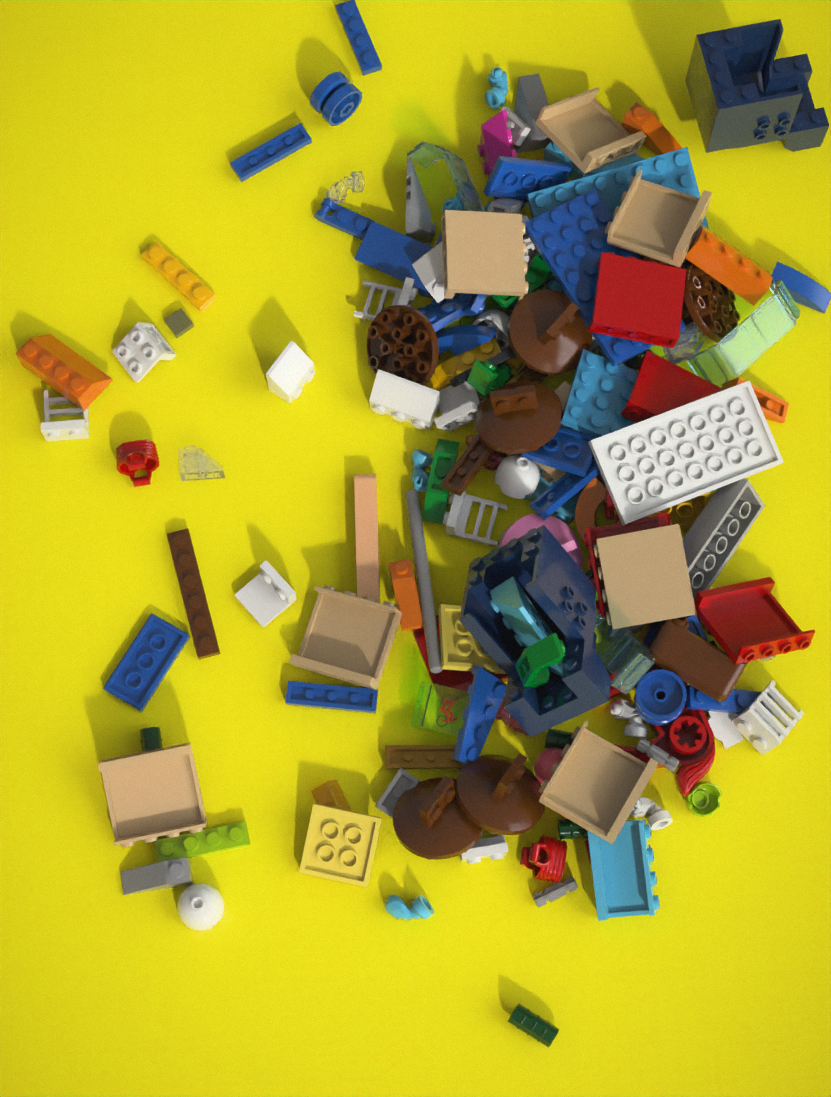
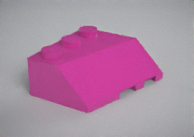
(495, 142)

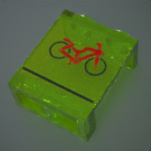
(439, 708)

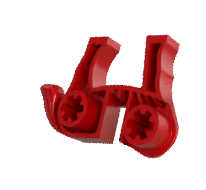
(685, 739)

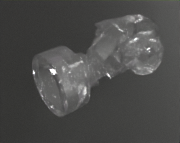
(339, 189)

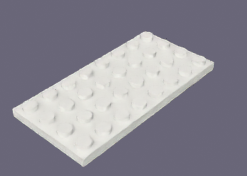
(685, 452)

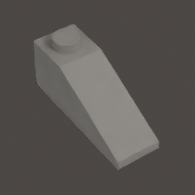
(157, 876)

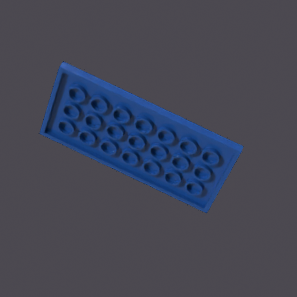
(571, 244)

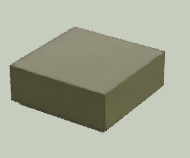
(179, 323)

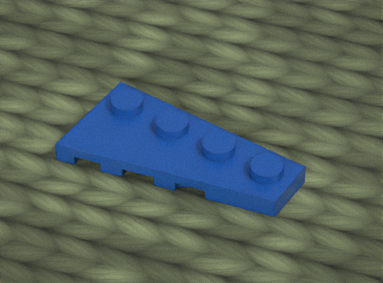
(483, 704)

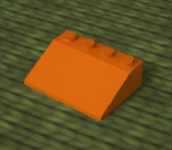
(729, 265)

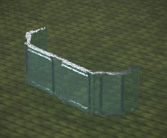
(428, 153)
(749, 339)
(621, 654)

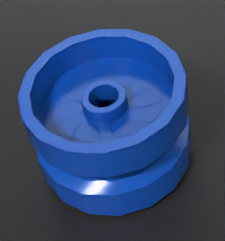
(335, 98)
(663, 684)

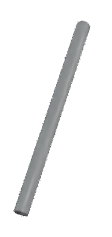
(424, 581)

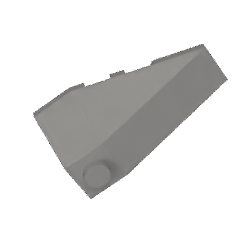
(528, 103)
(417, 210)

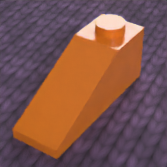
(658, 137)
(772, 406)
(406, 594)

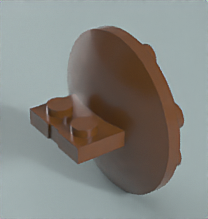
(707, 304)
(548, 332)
(403, 344)
(519, 417)
(499, 794)
(432, 821)

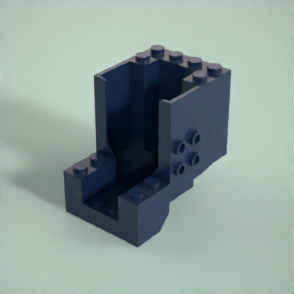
(747, 95)
(566, 604)

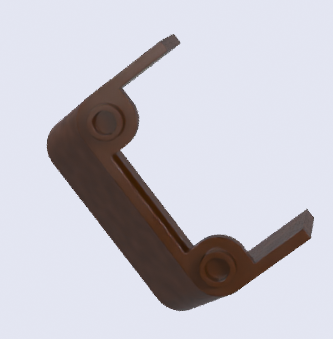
(694, 659)

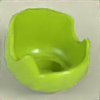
(703, 799)

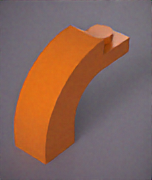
(587, 505)

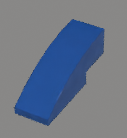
(802, 288)
(463, 338)

